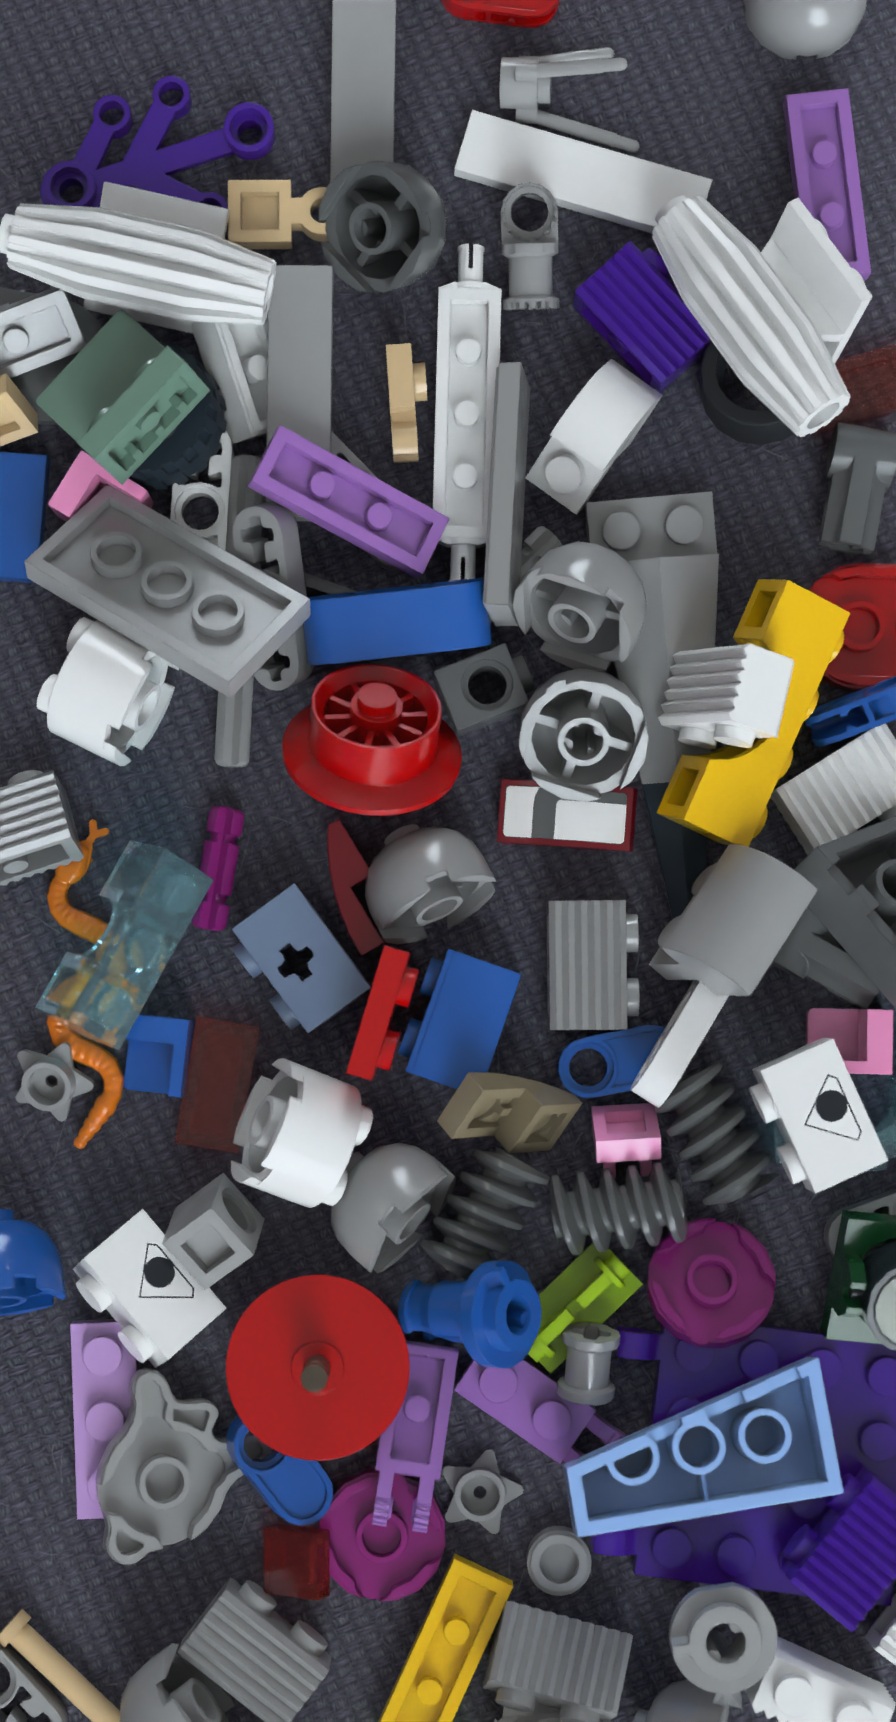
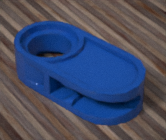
(853, 713)
(622, 1052)
(290, 1486)

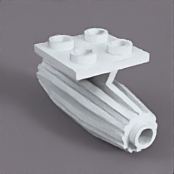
(143, 256)
(769, 312)

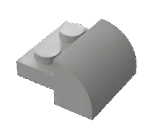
(733, 922)

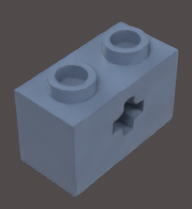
(294, 922)

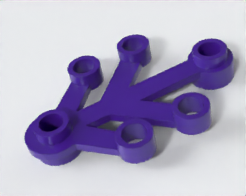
(146, 164)

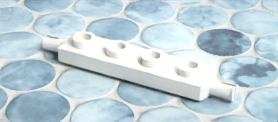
(465, 407)

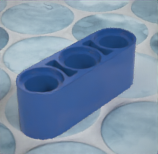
(396, 622)

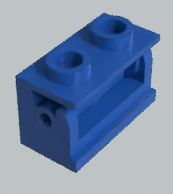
(461, 1020)

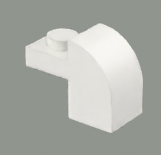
(593, 435)

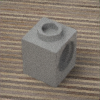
(213, 1231)

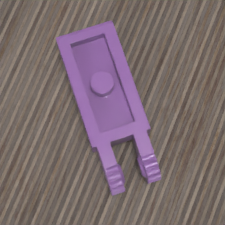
(529, 1405)
(418, 1433)

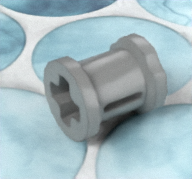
(588, 1363)

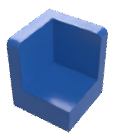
(159, 1054)

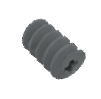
(714, 1136)
(618, 1209)
(484, 1211)

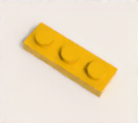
(448, 1644)

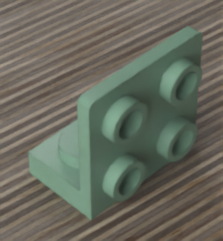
(122, 395)

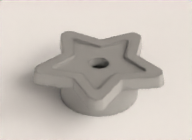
(43, 1095)
(484, 1509)

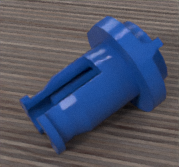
(490, 1312)

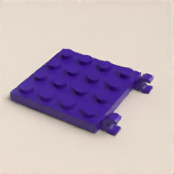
(751, 1542)

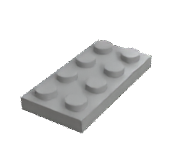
(168, 590)

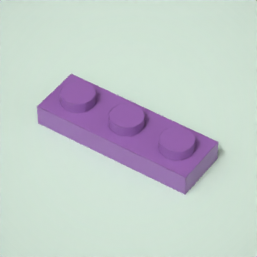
(827, 169)
(348, 502)

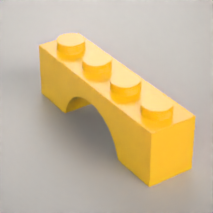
(729, 788)

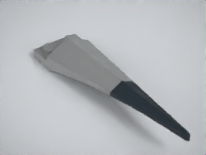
(676, 557)

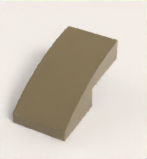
(513, 1109)

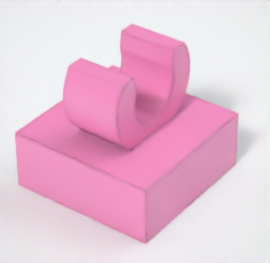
(626, 1134)

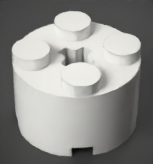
(106, 692)
(300, 1135)

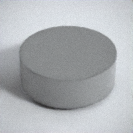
(558, 1560)

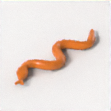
(84, 1050)

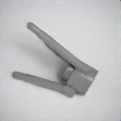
(528, 81)

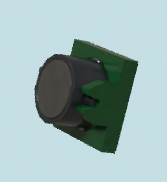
(860, 1292)

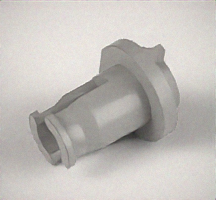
(704, 1653)

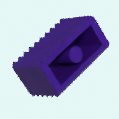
(642, 316)
(849, 1552)

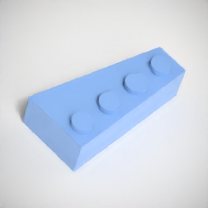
(722, 1456)

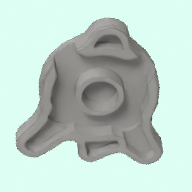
(164, 1470)

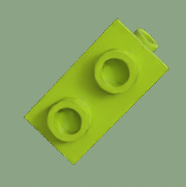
(582, 1293)

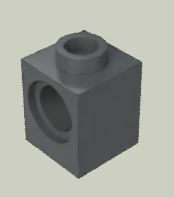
(467, 713)

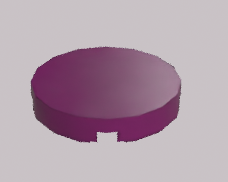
(712, 1284)
(375, 1558)

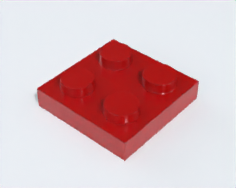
(375, 1041)

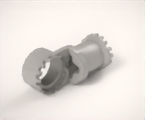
(529, 253)

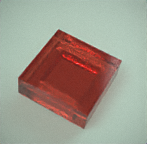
(296, 1561)

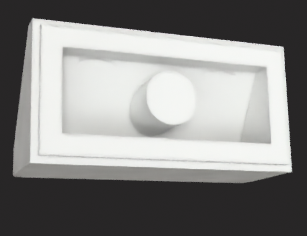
(239, 364)

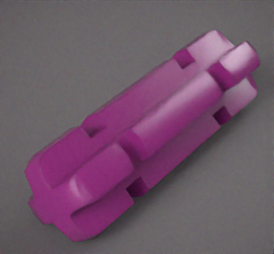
(220, 864)

